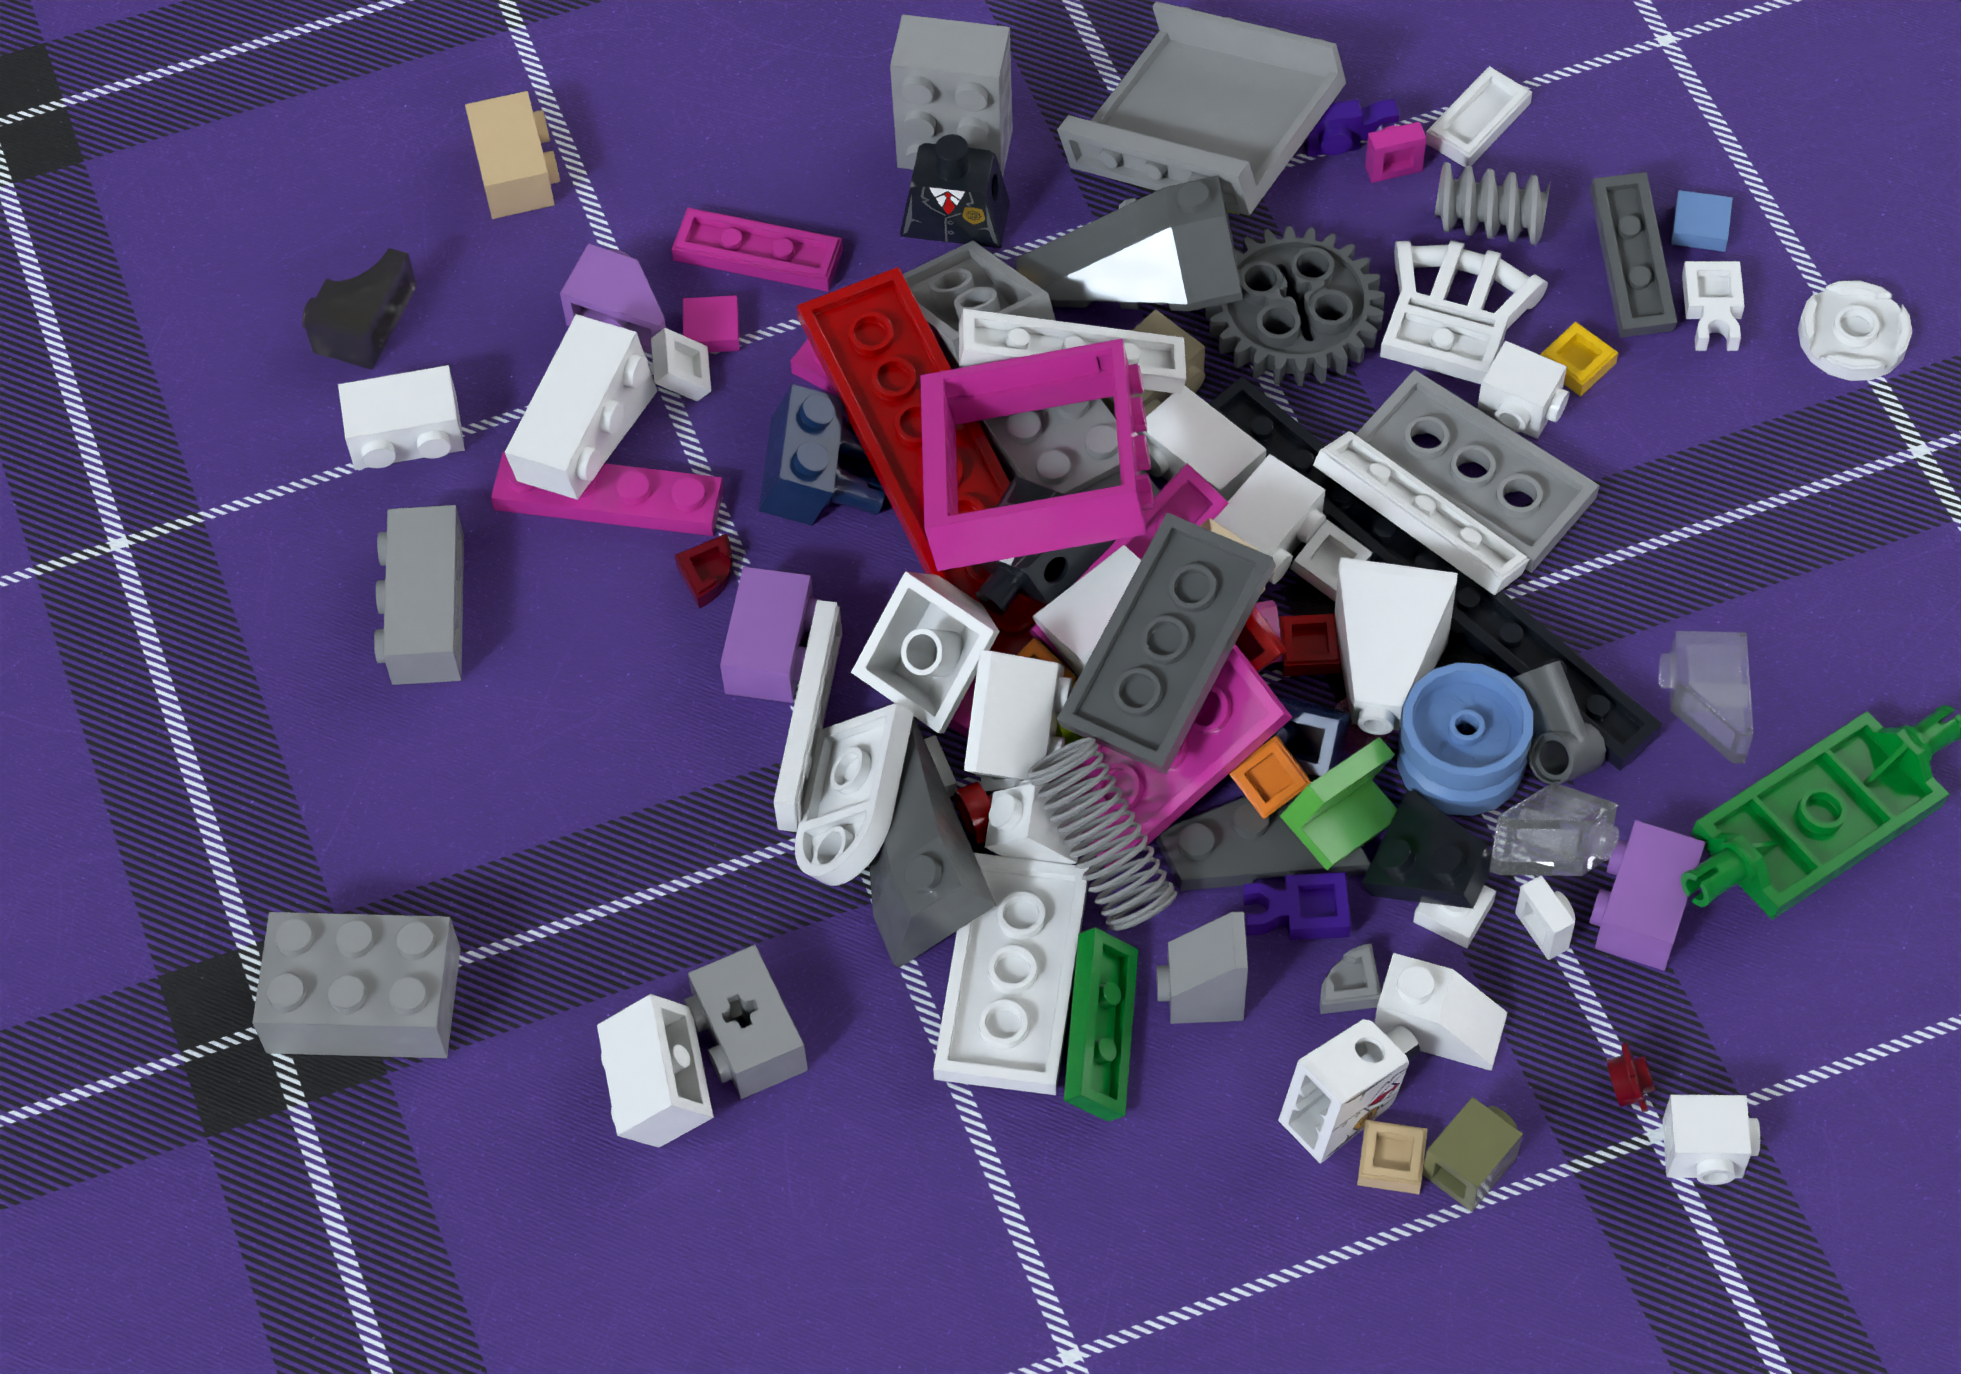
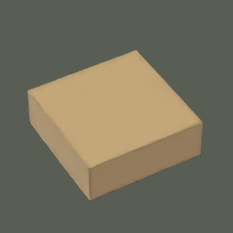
(1392, 1157)

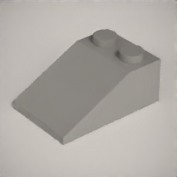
(974, 281)

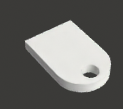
(852, 794)

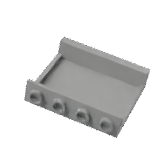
(1209, 104)

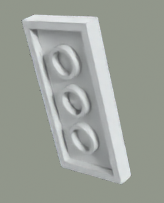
(1013, 978)

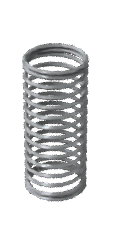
(1161, 890)

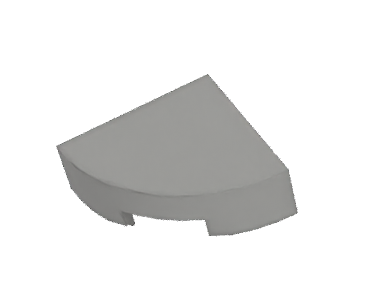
(1351, 983)

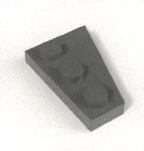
(1238, 846)

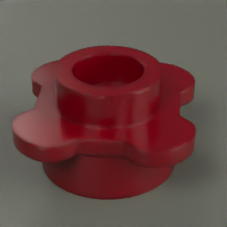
(1630, 1078)

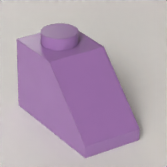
(613, 291)

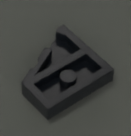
(1428, 858)

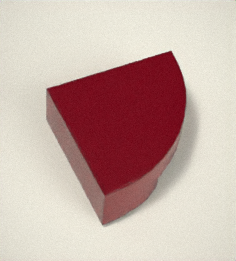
(706, 569)

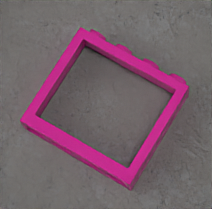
(1022, 387)

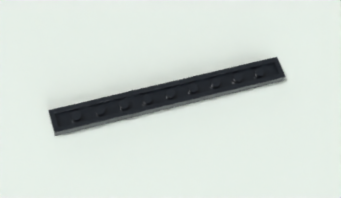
(1485, 621)

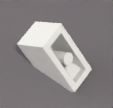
(1441, 1011)

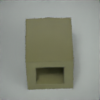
(1473, 1153)

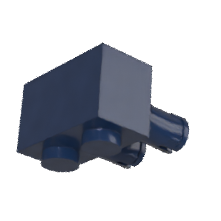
(803, 456)

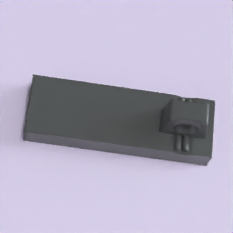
(1633, 255)

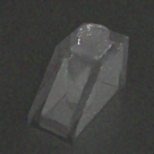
(1711, 688)
(1555, 834)

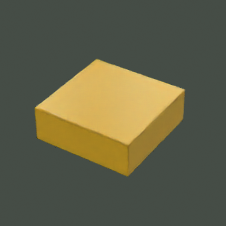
(1584, 356)

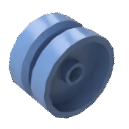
(1465, 738)

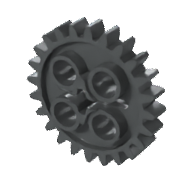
(1338, 292)

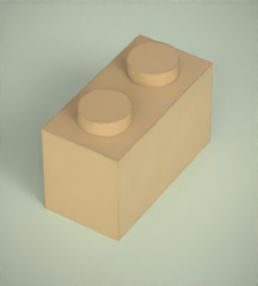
(511, 154)

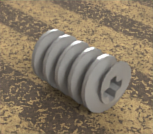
(1491, 203)

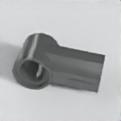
(1557, 727)

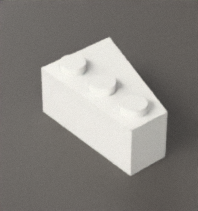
(581, 407)

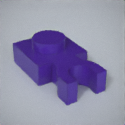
(1348, 124)
(1309, 905)

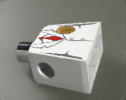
(1345, 1085)

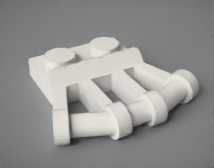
(1447, 334)

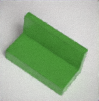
(1343, 806)

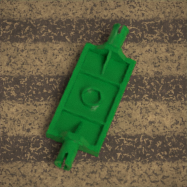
(1822, 812)

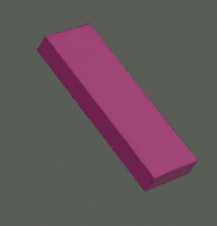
(757, 249)

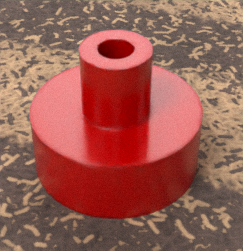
(974, 810)

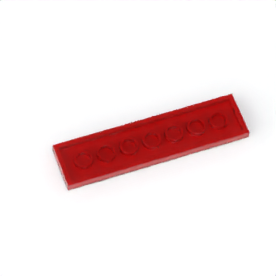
(873, 354)

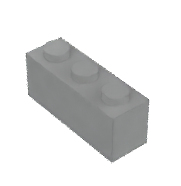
(421, 595)

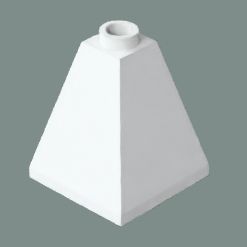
(1389, 635)

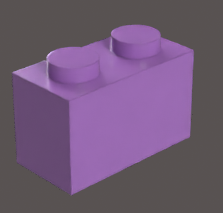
(768, 634)
(1647, 896)

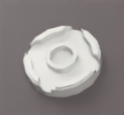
(1854, 331)

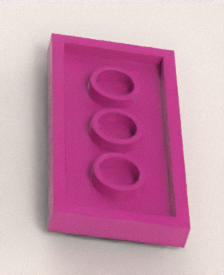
(1229, 727)

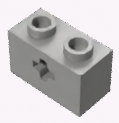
(738, 991)

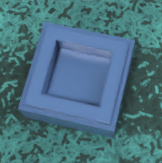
(1701, 221)

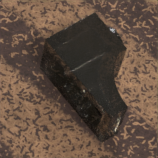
(357, 315)

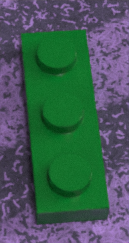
(1101, 1025)

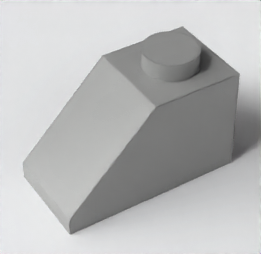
(1206, 973)

